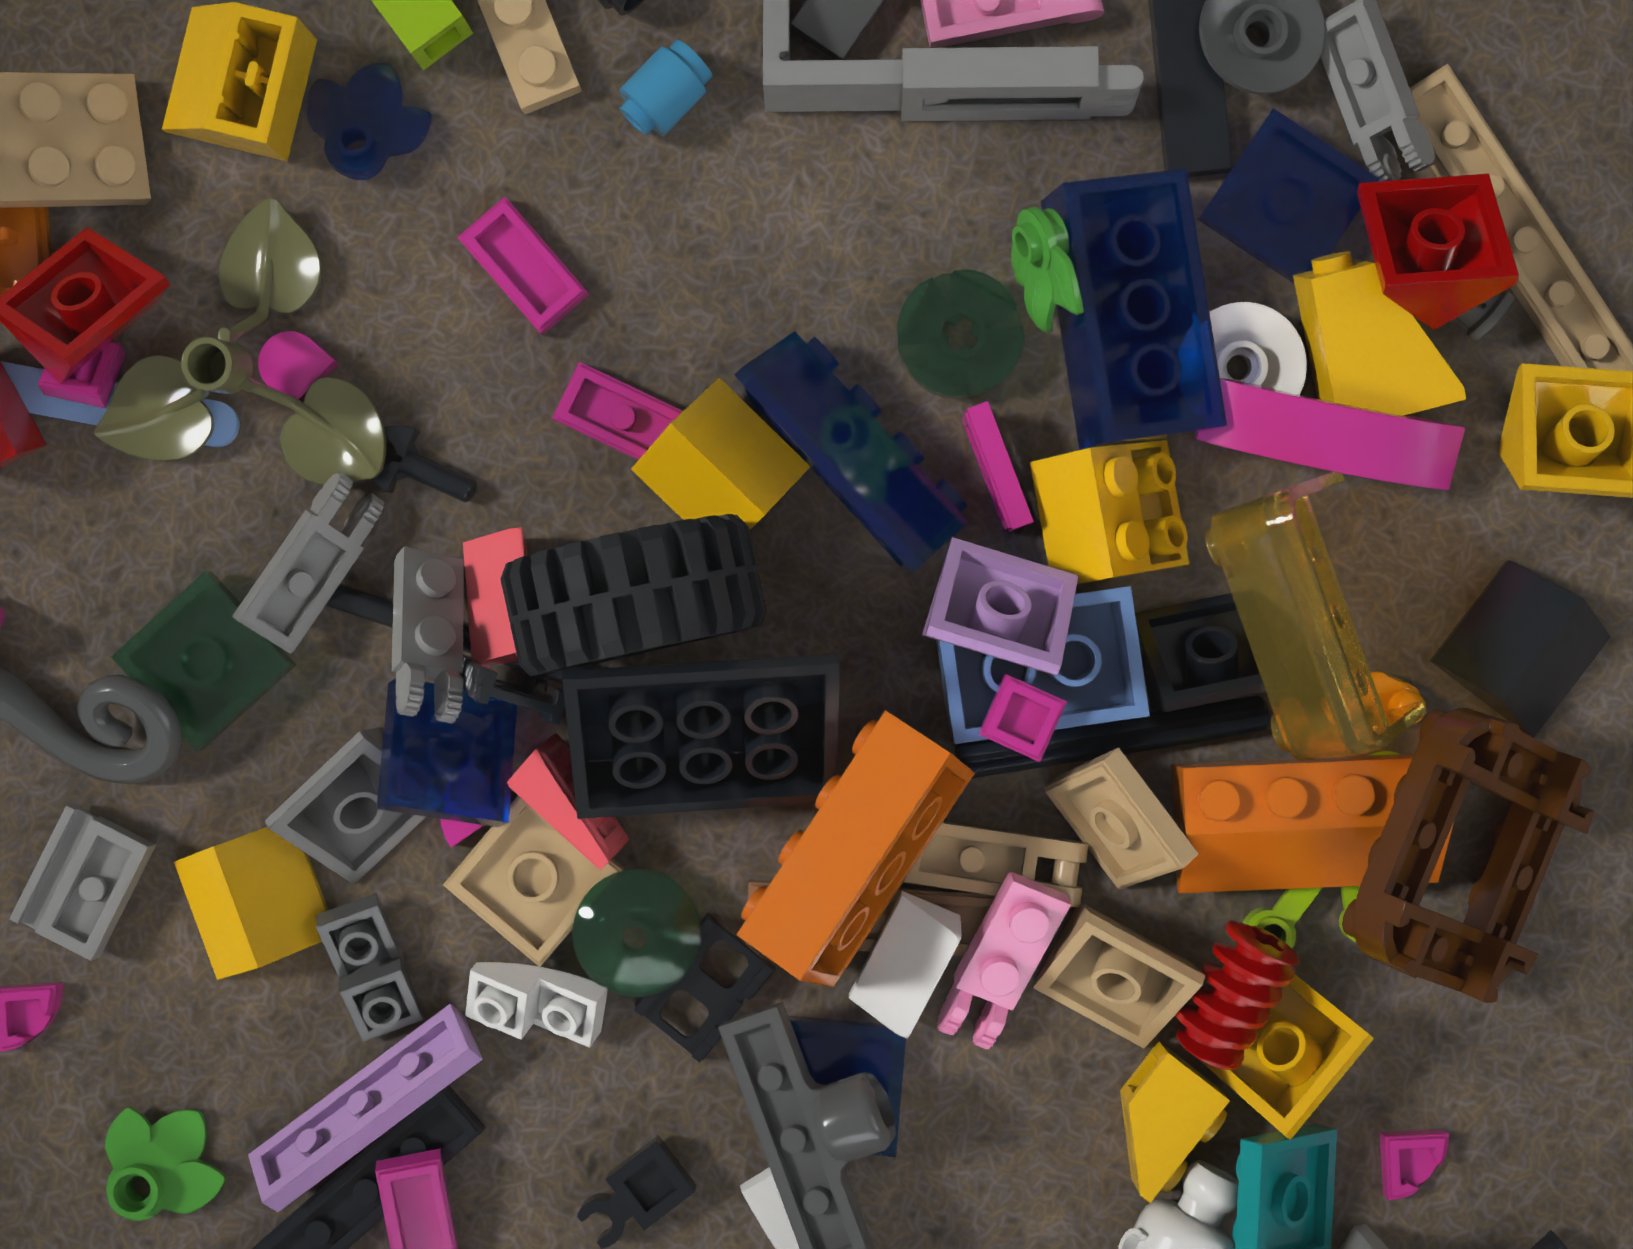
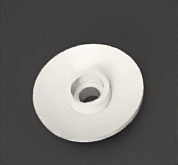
(1265, 342)

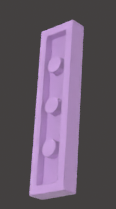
(364, 1108)

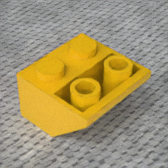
(241, 79)
(1110, 510)

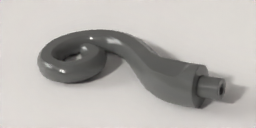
(46, 729)

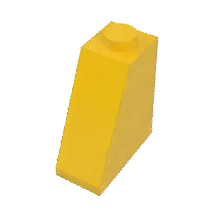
(1367, 346)

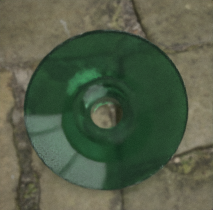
(645, 901)

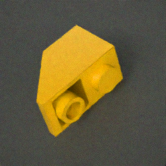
(1165, 1116)

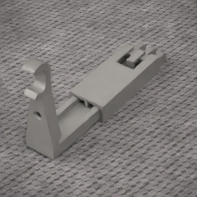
(947, 81)

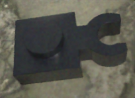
(643, 1187)

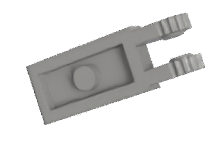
(1374, 91)
(308, 566)
(428, 631)

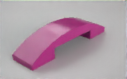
(1337, 436)

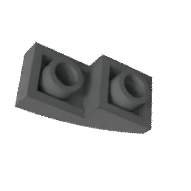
(369, 967)

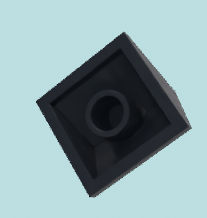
(1522, 646)
(1196, 654)

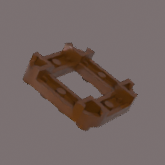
(1544, 797)

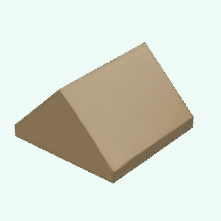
(1117, 976)

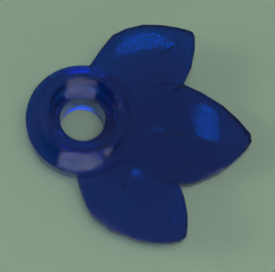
(366, 111)

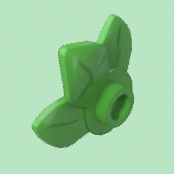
(1043, 265)
(166, 1157)

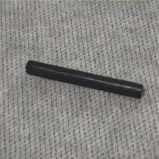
(1133, 735)

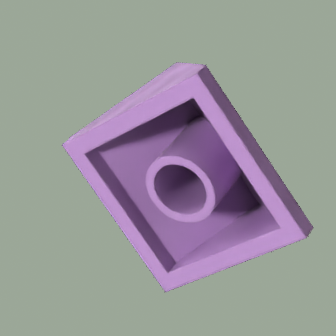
(1002, 606)

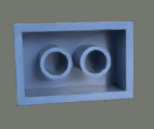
(1097, 675)

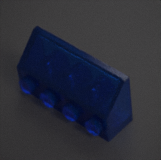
(1145, 343)
(851, 451)

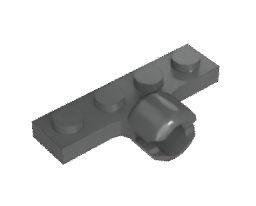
(808, 1127)

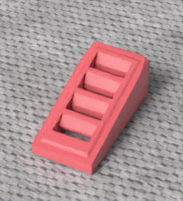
(548, 788)

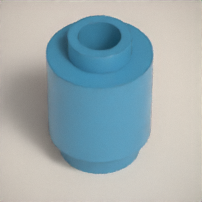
(664, 89)

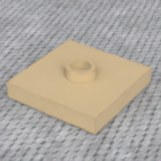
(1120, 820)
(526, 882)

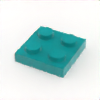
(1286, 1190)

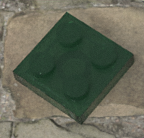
(204, 660)

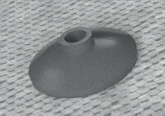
(1291, 47)

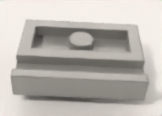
(83, 882)

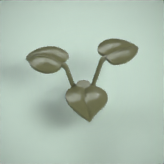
(159, 398)

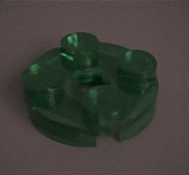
(948, 300)

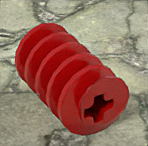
(1238, 995)

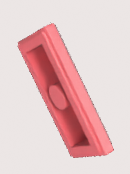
(487, 612)

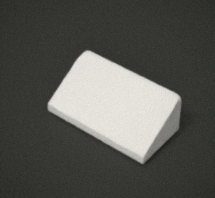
(906, 962)

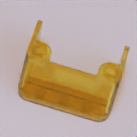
(1302, 627)

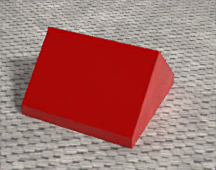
(1438, 244)
(79, 302)

